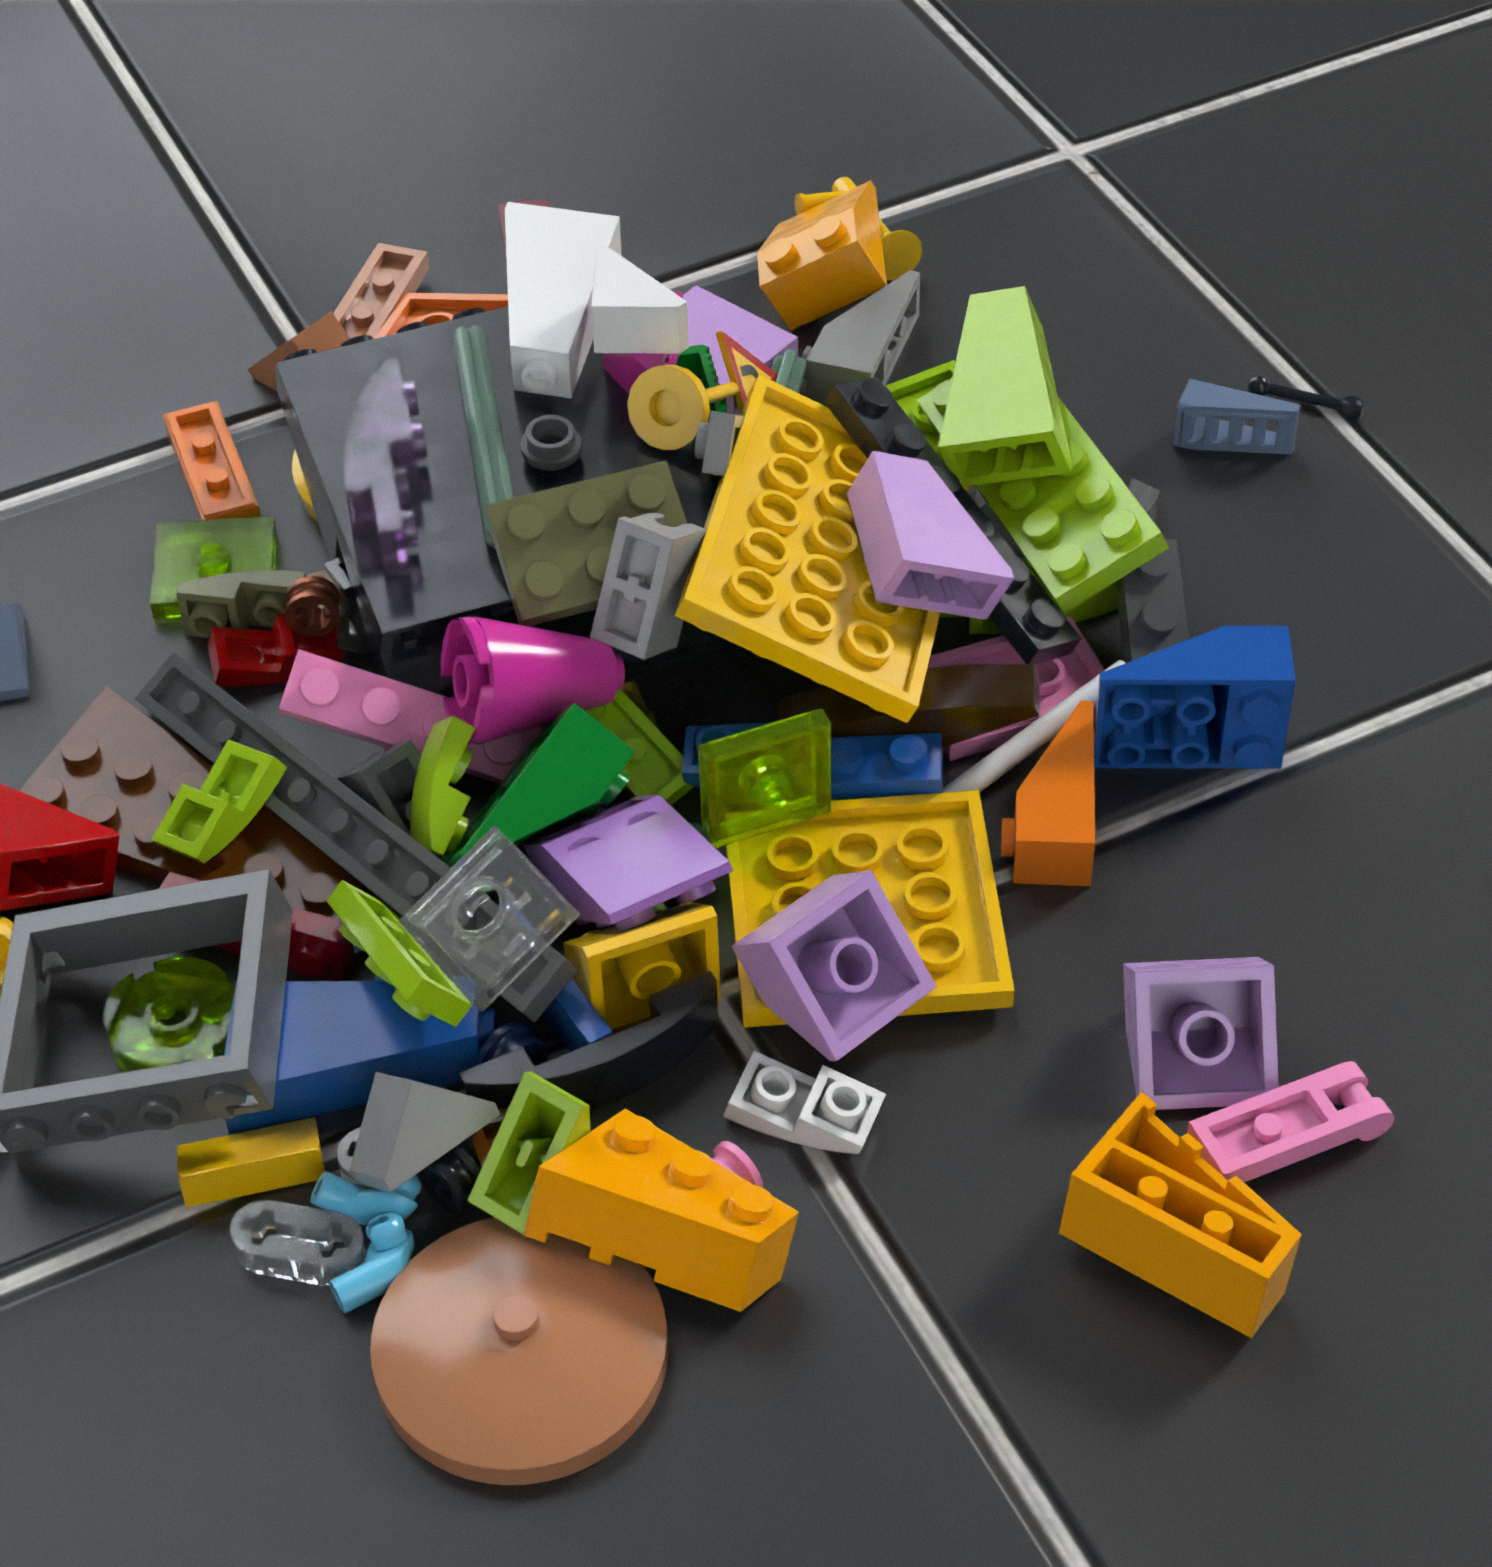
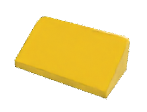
(249, 1162)

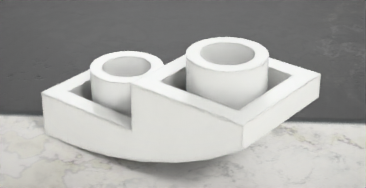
(812, 1112)

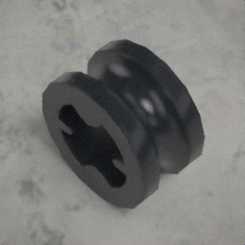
(450, 1178)

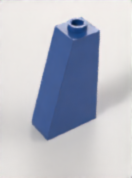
(347, 1032)

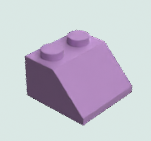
(836, 963)
(1201, 1030)

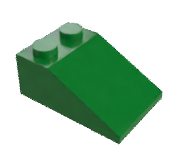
(562, 774)

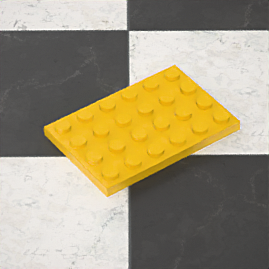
(788, 565)

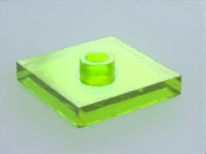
(207, 549)
(766, 778)

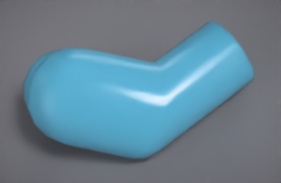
(385, 1258)

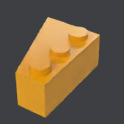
(666, 1208)
(1178, 1222)

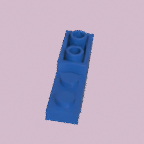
(858, 763)

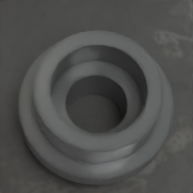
(550, 443)

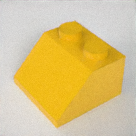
(628, 965)

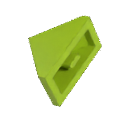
(535, 1128)

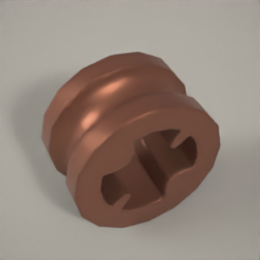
(313, 620)

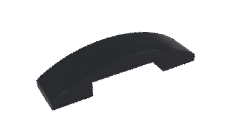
(616, 1064)

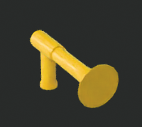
(900, 248)

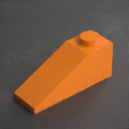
(1056, 810)

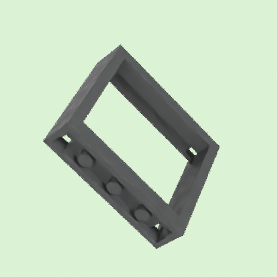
(127, 929)

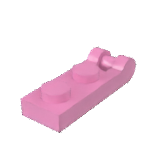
(1291, 1123)

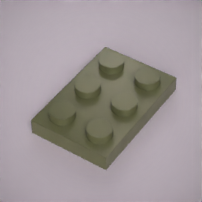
(561, 538)

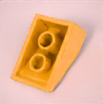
(824, 257)

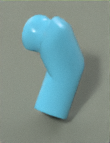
(364, 1204)

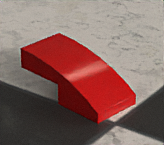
(263, 656)

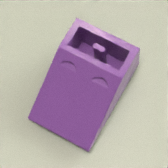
(628, 862)

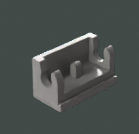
(645, 585)

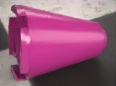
(522, 675)

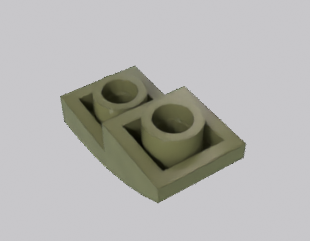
(234, 600)

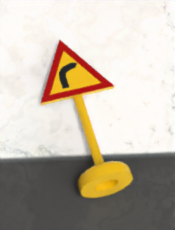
(672, 401)

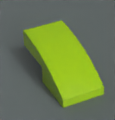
(233, 793)

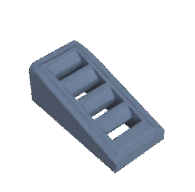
(1201, 428)

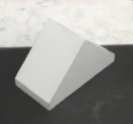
(634, 310)

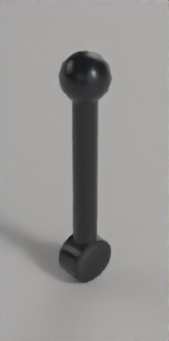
(1350, 407)

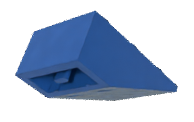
(1199, 703)

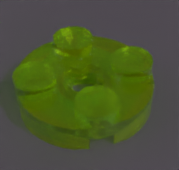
(175, 985)

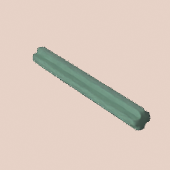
(482, 419)

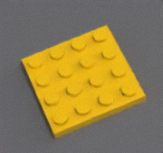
(930, 865)

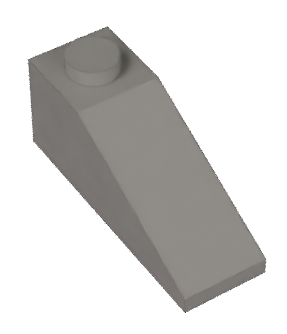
(864, 338)

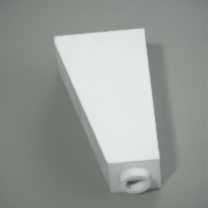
(551, 292)

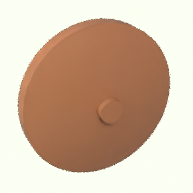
(517, 1354)

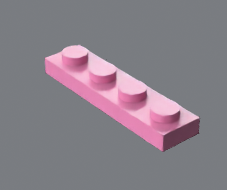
(384, 712)

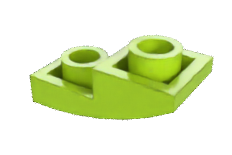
(436, 806)

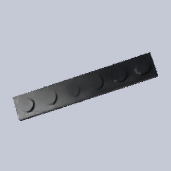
(1025, 610)

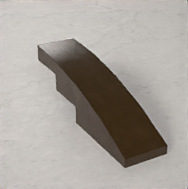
(953, 702)

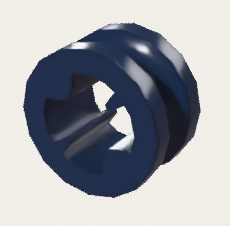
(510, 1038)

